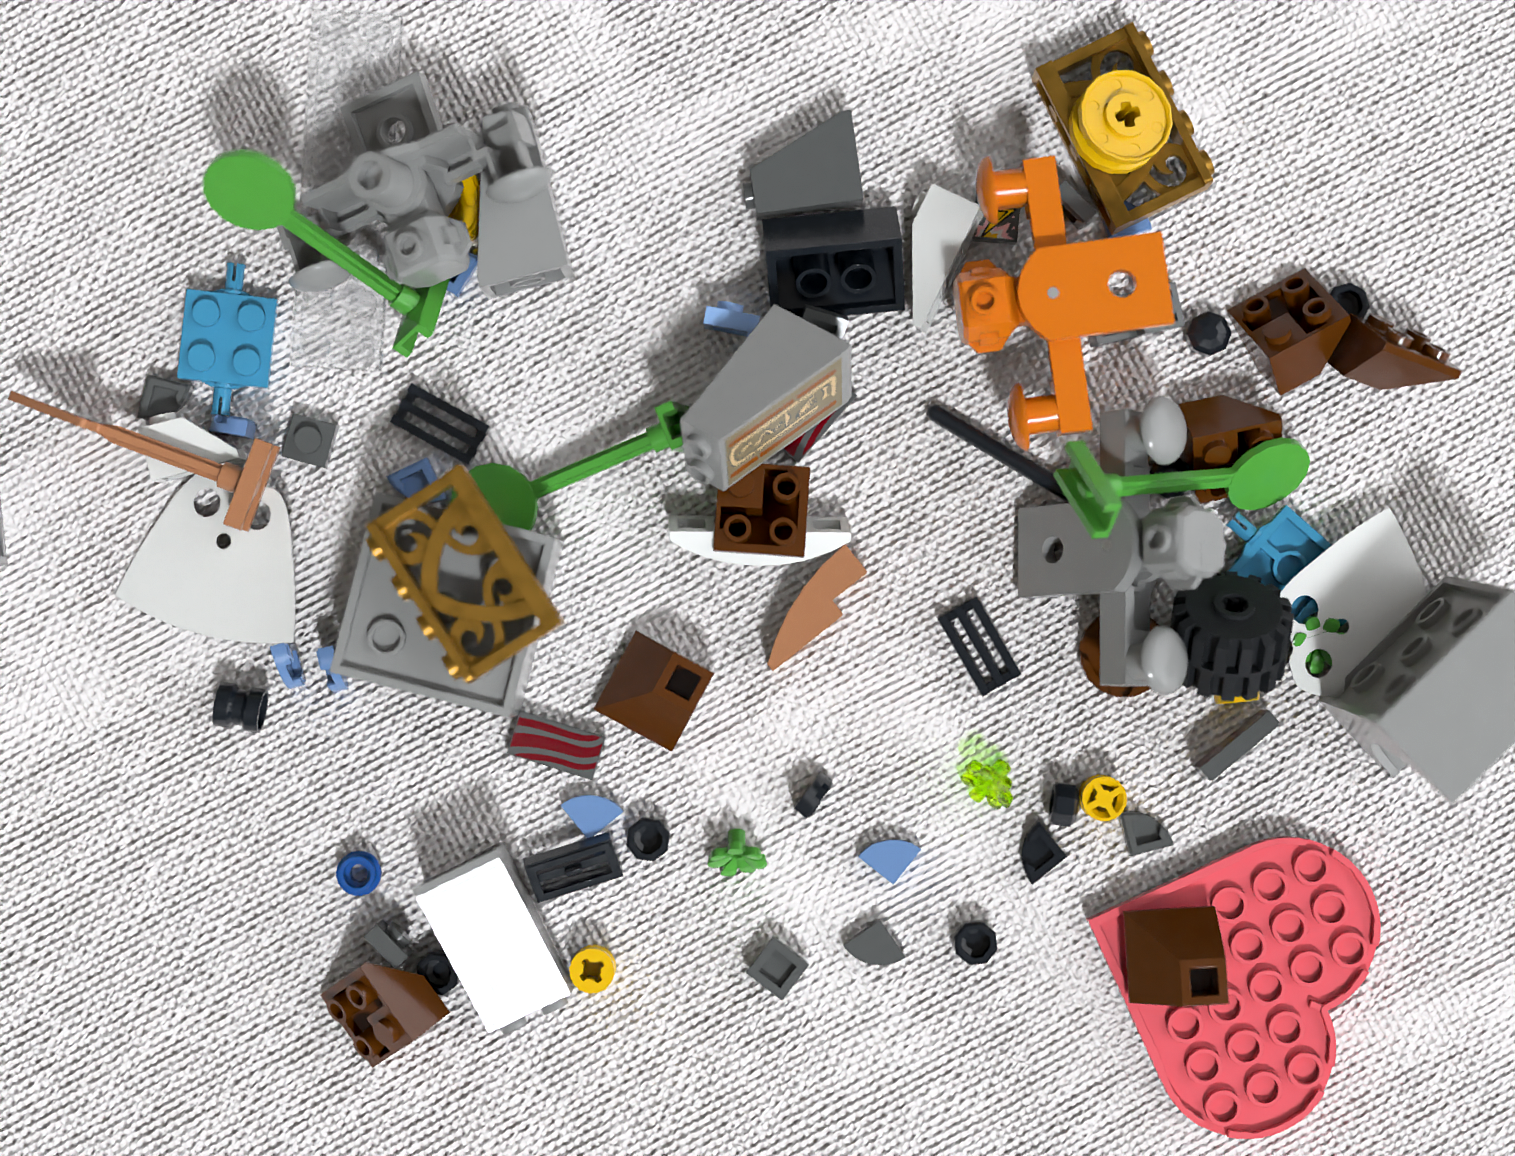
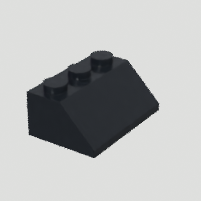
(836, 261)

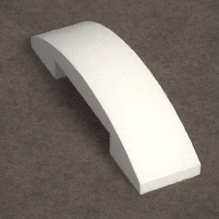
(697, 536)

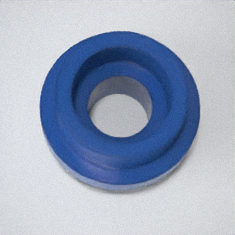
(349, 883)

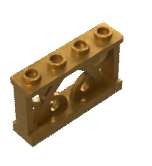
(1112, 190)
(474, 510)

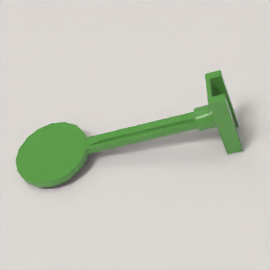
(261, 195)
(1253, 482)
(516, 497)

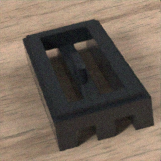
(407, 405)
(998, 679)
(572, 860)

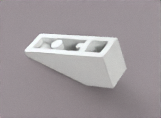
(939, 242)

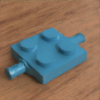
(227, 339)
(1279, 553)

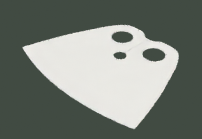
(1361, 579)
(210, 590)

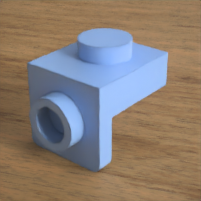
(730, 319)

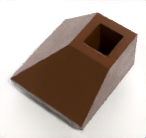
(1290, 329)
(1389, 358)
(1221, 433)
(764, 512)
(654, 691)
(1175, 957)
(383, 1009)

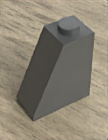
(809, 174)

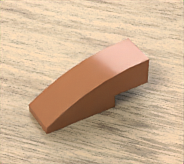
(814, 606)

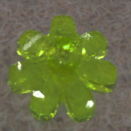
(989, 782)

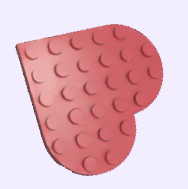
(1295, 945)

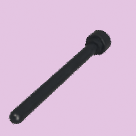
(995, 449)

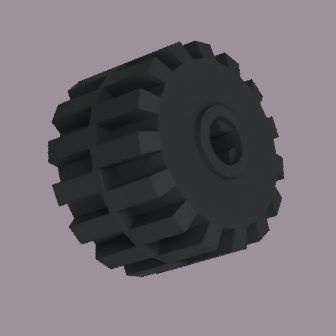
(1233, 635)

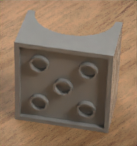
(387, 646)
(1438, 688)

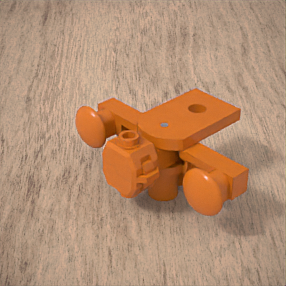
(1057, 295)

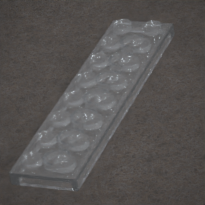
(346, 61)

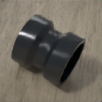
(240, 707)

